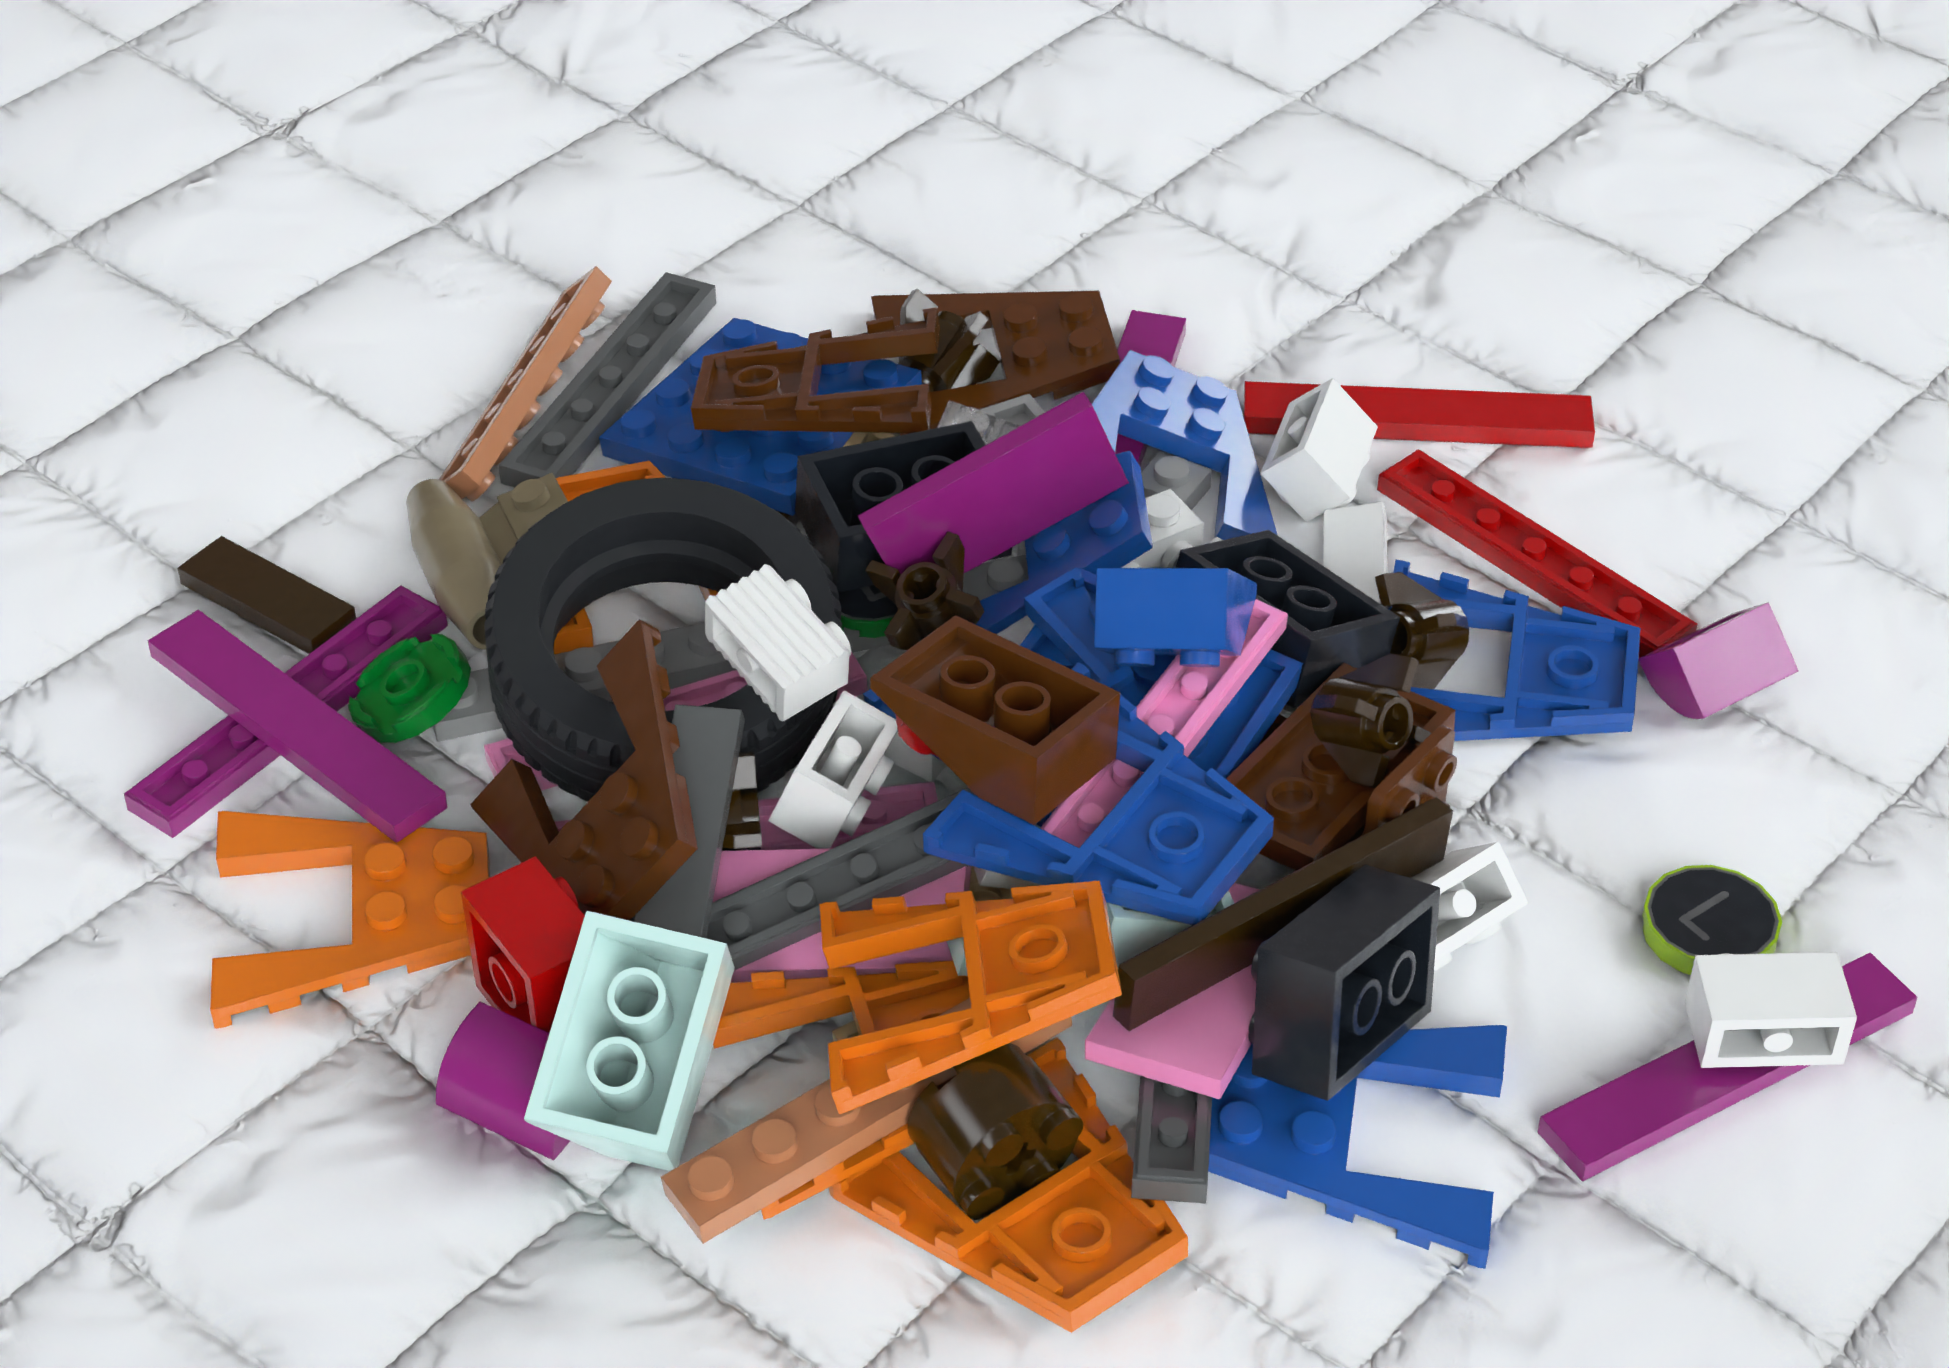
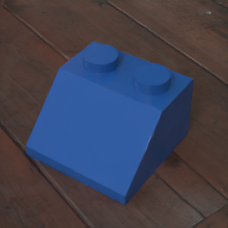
(1172, 613)

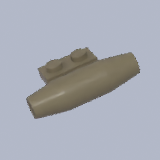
(465, 550)

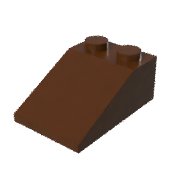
(1003, 716)

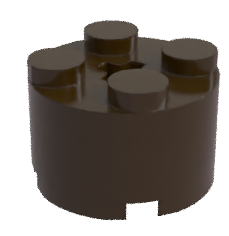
(994, 1130)

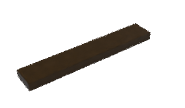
(1230, 937)

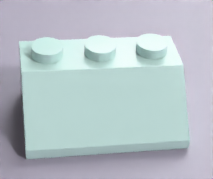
(631, 1040)

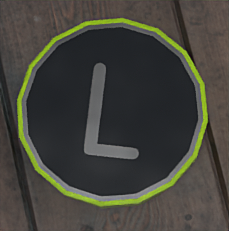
(1708, 914)

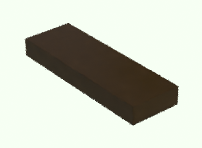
(266, 594)

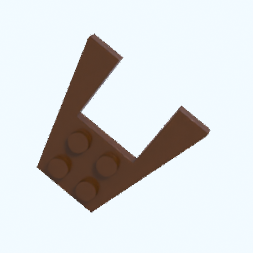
(1042, 341)
(779, 387)
(639, 820)

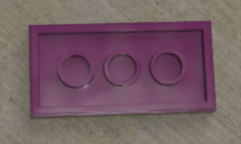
(1001, 490)

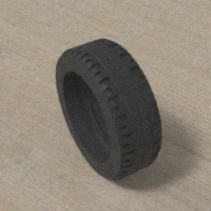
(622, 540)

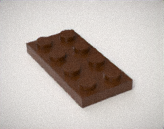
(1307, 789)

